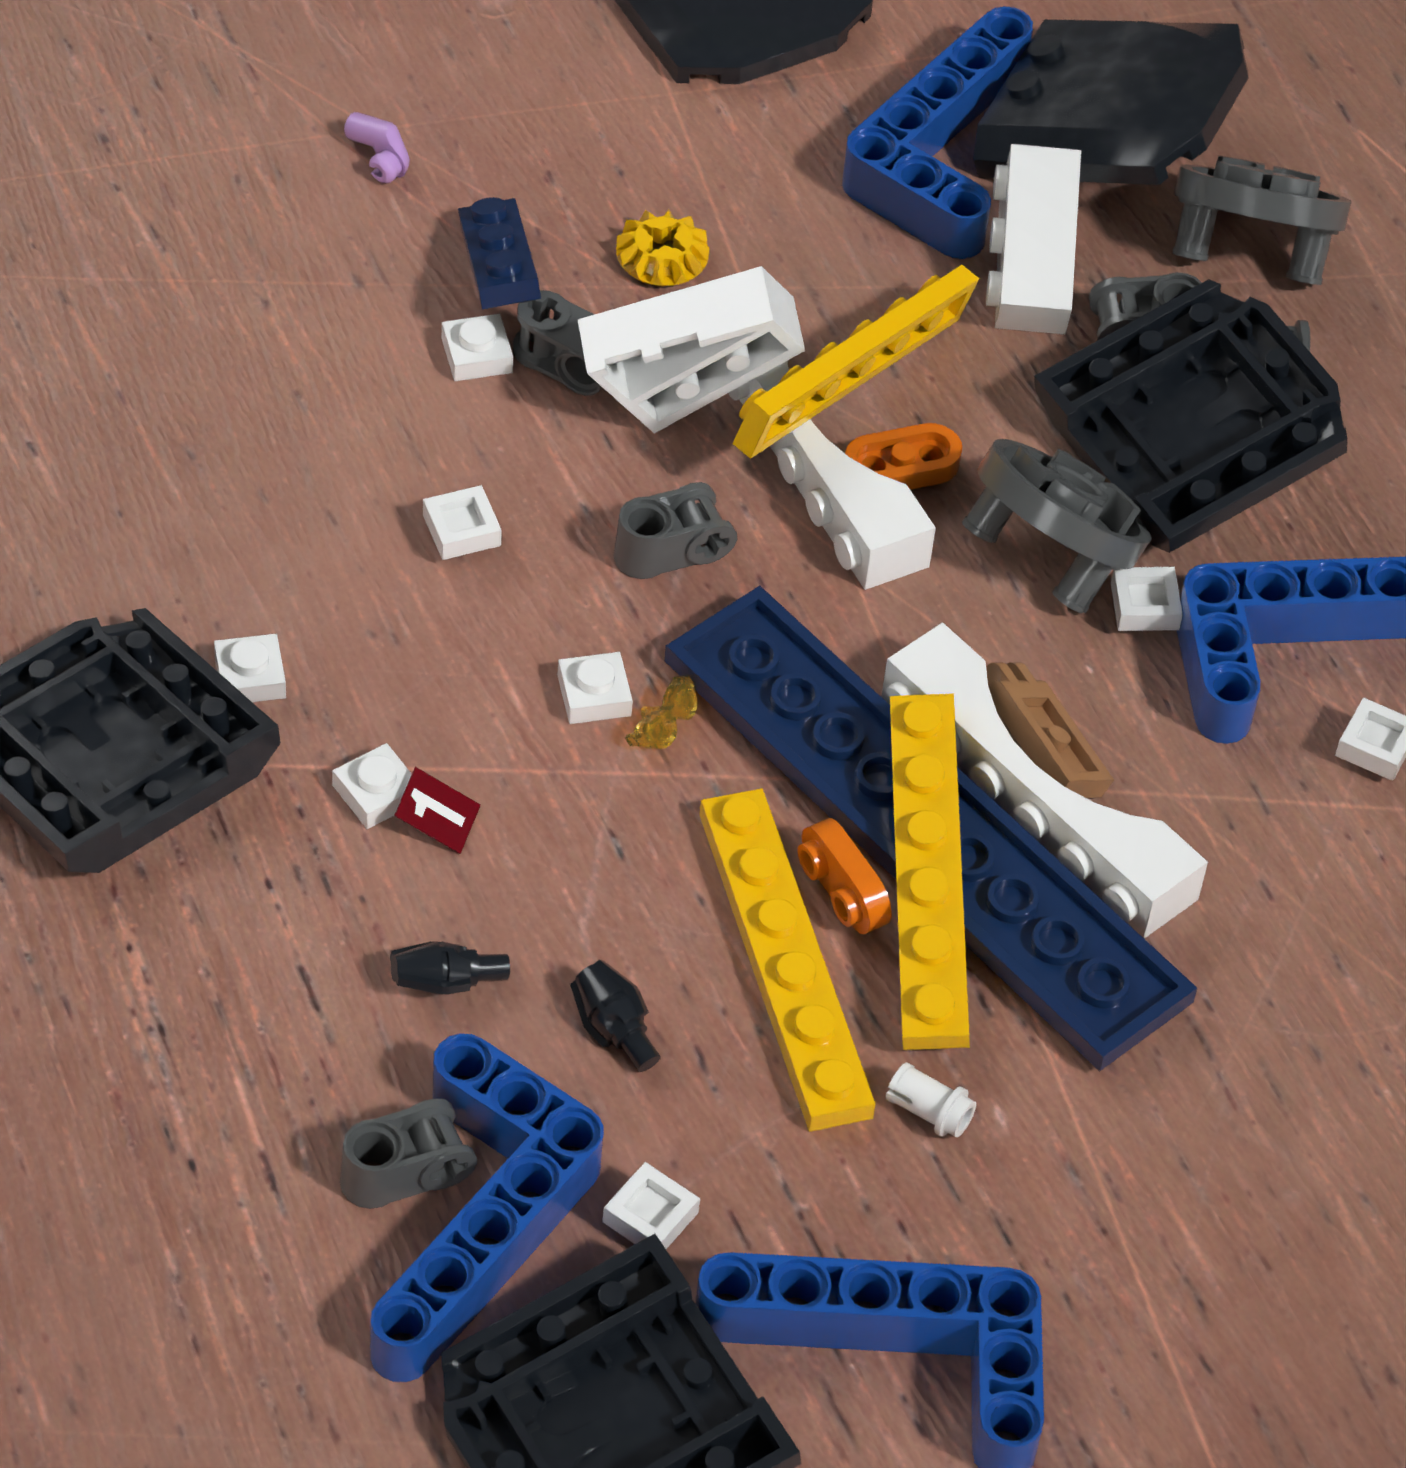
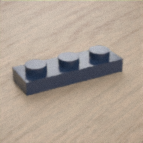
(499, 252)

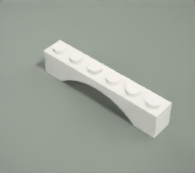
(869, 517)
(1123, 858)

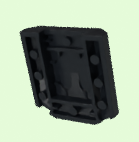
(741, 36)
(1119, 94)
(1197, 410)
(120, 739)
(613, 1379)

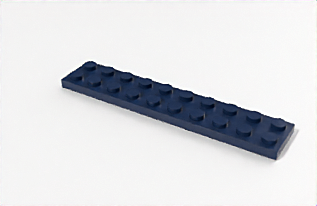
(1019, 901)

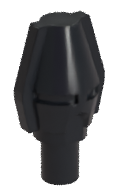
(446, 967)
(614, 1012)

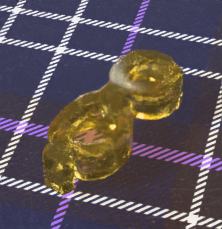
(659, 723)

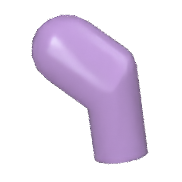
(391, 155)

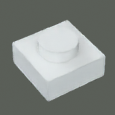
(477, 347)
(462, 522)
(1146, 599)
(252, 666)
(594, 687)
(1375, 739)
(372, 784)
(650, 1206)

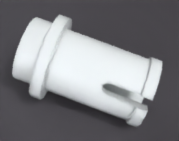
(931, 1100)

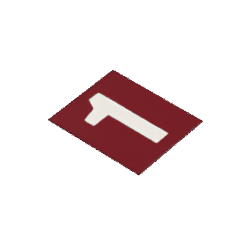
(437, 810)

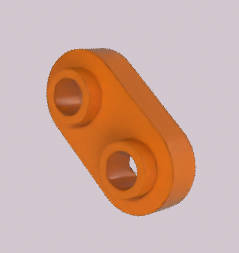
(903, 454)
(846, 875)

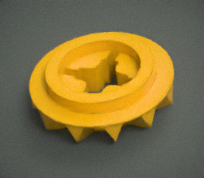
(663, 265)

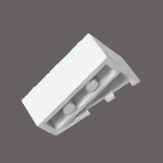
(1034, 239)
(691, 344)

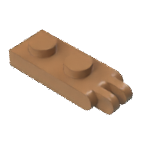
(1046, 729)

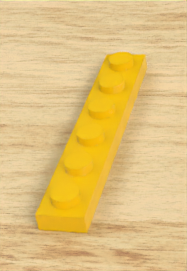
(846, 366)
(929, 873)
(787, 961)

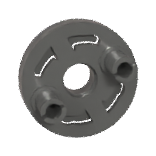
(1265, 194)
(1066, 504)

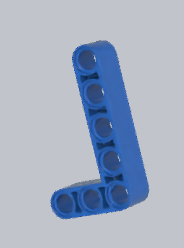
(892, 151)
(1275, 602)
(497, 1210)
(898, 1326)

